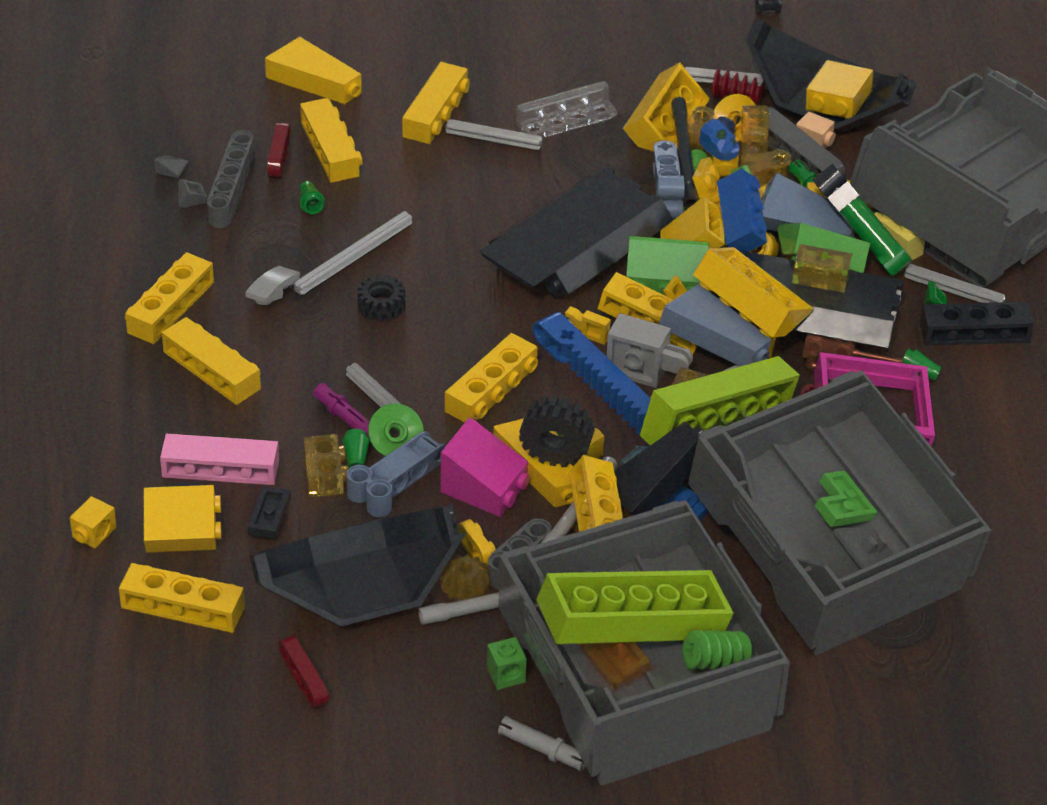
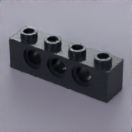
(976, 323)

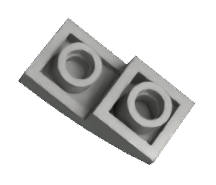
(271, 285)

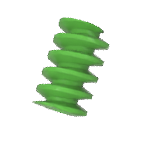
(715, 649)

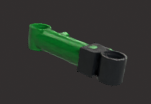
(862, 219)

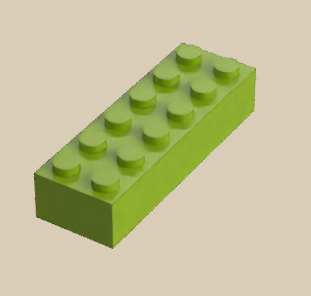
(719, 398)
(632, 605)

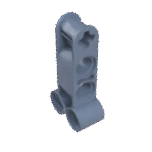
(667, 177)
(393, 473)

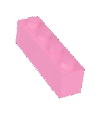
(219, 459)

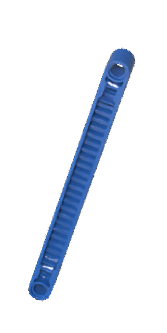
(570, 346)

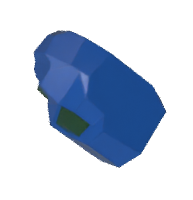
(718, 140)

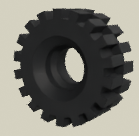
(561, 418)

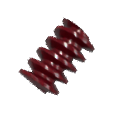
(724, 86)

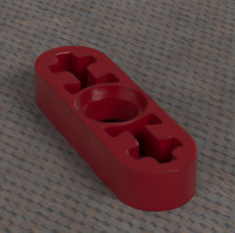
(278, 150)
(303, 671)

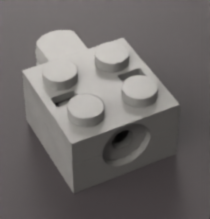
(644, 350)

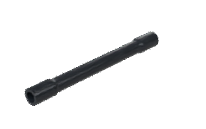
(680, 116)

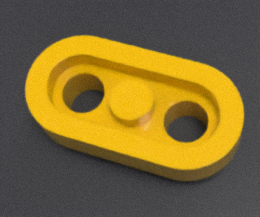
(475, 542)

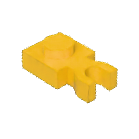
(590, 324)

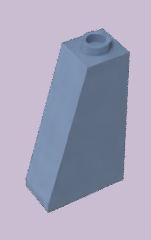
(792, 203)
(715, 327)

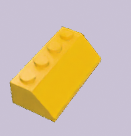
(653, 116)
(751, 291)

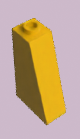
(313, 71)
(548, 480)

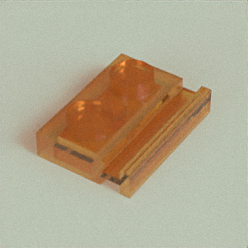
(616, 661)

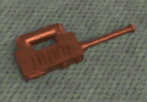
(816, 344)

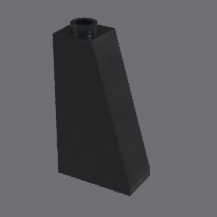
(658, 470)

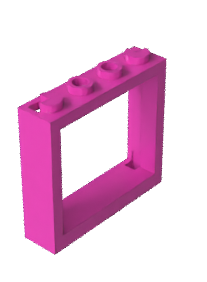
(886, 375)

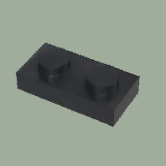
(269, 512)

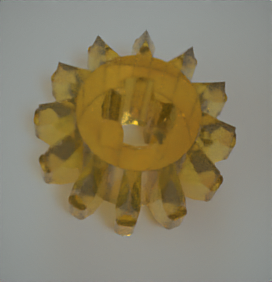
(464, 577)

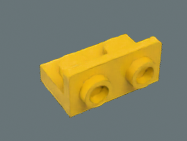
(706, 180)

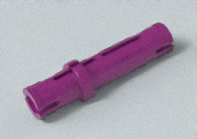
(338, 406)

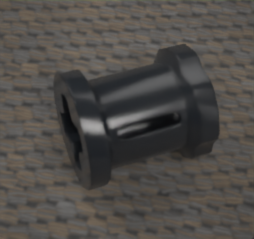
(761, 6)

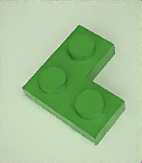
(844, 501)

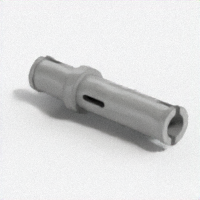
(554, 748)

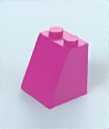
(482, 469)

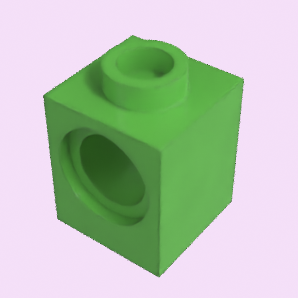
(506, 663)

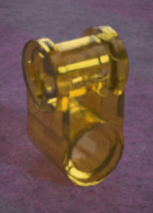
(697, 120)
(765, 166)

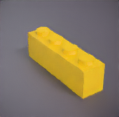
(435, 102)
(330, 140)
(211, 360)

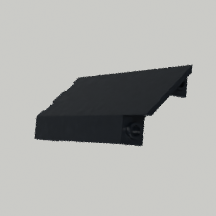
(578, 232)
(860, 314)

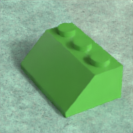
(799, 233)
(657, 260)

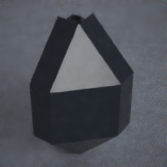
(792, 64)
(362, 567)

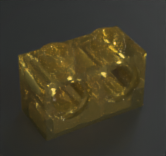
(323, 465)

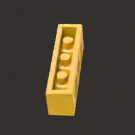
(169, 297)
(638, 301)
(491, 378)
(595, 493)
(182, 597)

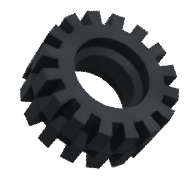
(381, 287)

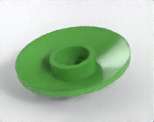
(397, 417)

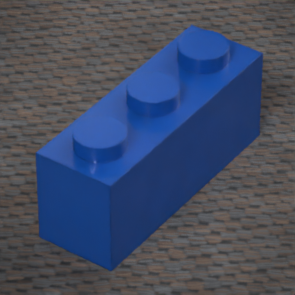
(742, 211)

